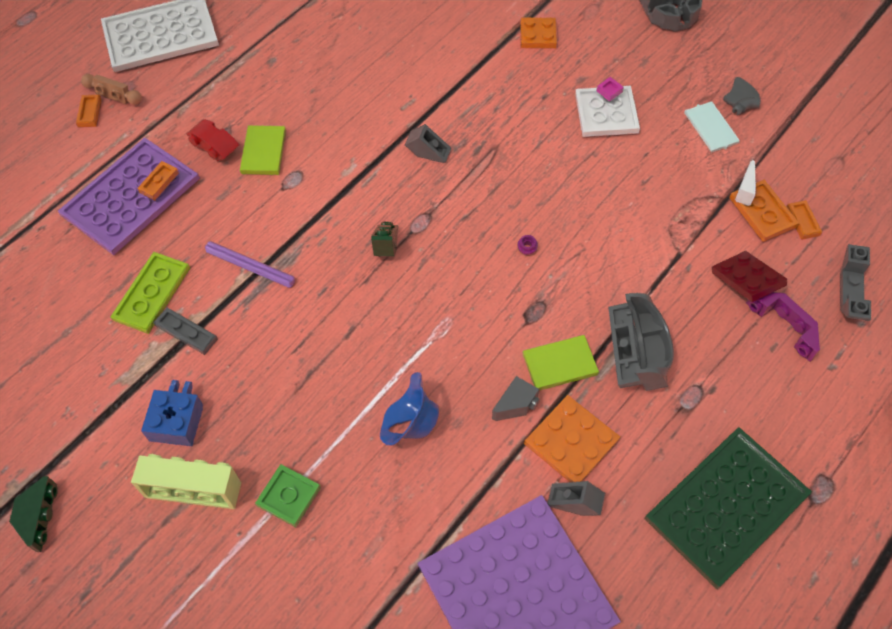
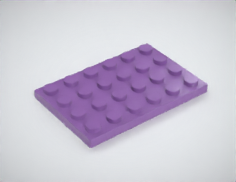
(111, 205)

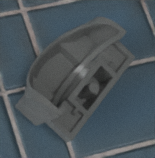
(642, 352)

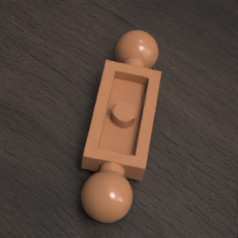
(111, 89)

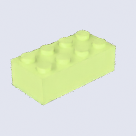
(186, 481)

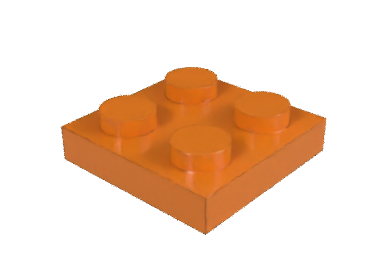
(538, 32)

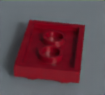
(749, 276)

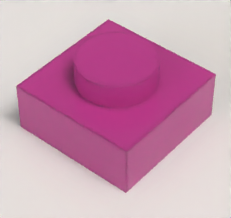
(610, 89)

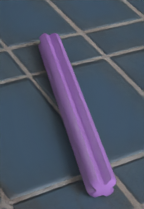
(250, 264)

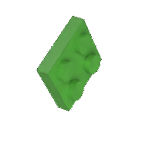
(288, 495)

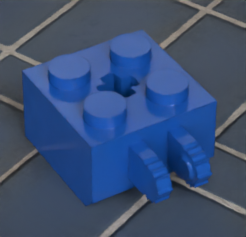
(173, 415)

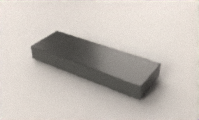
(185, 331)

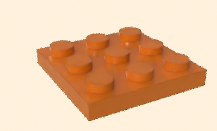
(572, 440)

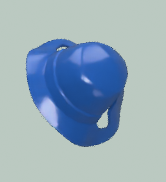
(411, 406)

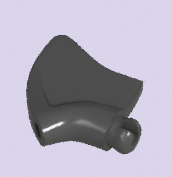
(742, 96)

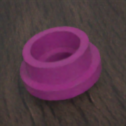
(527, 240)

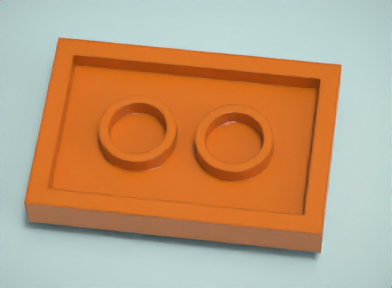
(766, 213)

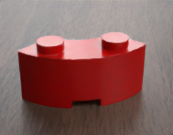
(214, 141)

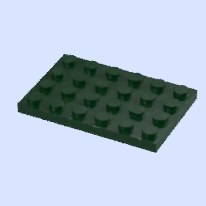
(727, 507)

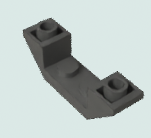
(852, 283)

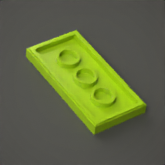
(150, 292)

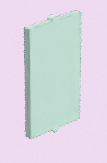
(711, 126)

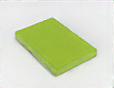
(263, 150)
(560, 362)

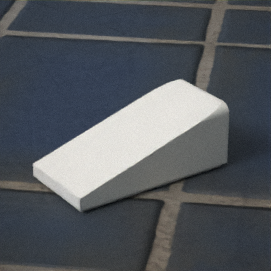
(748, 186)

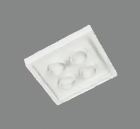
(603, 117)

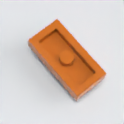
(158, 180)

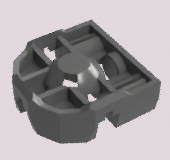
(668, 15)

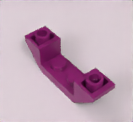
(802, 322)

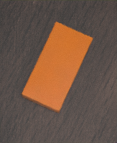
(88, 111)
(808, 225)

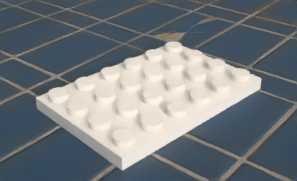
(158, 33)

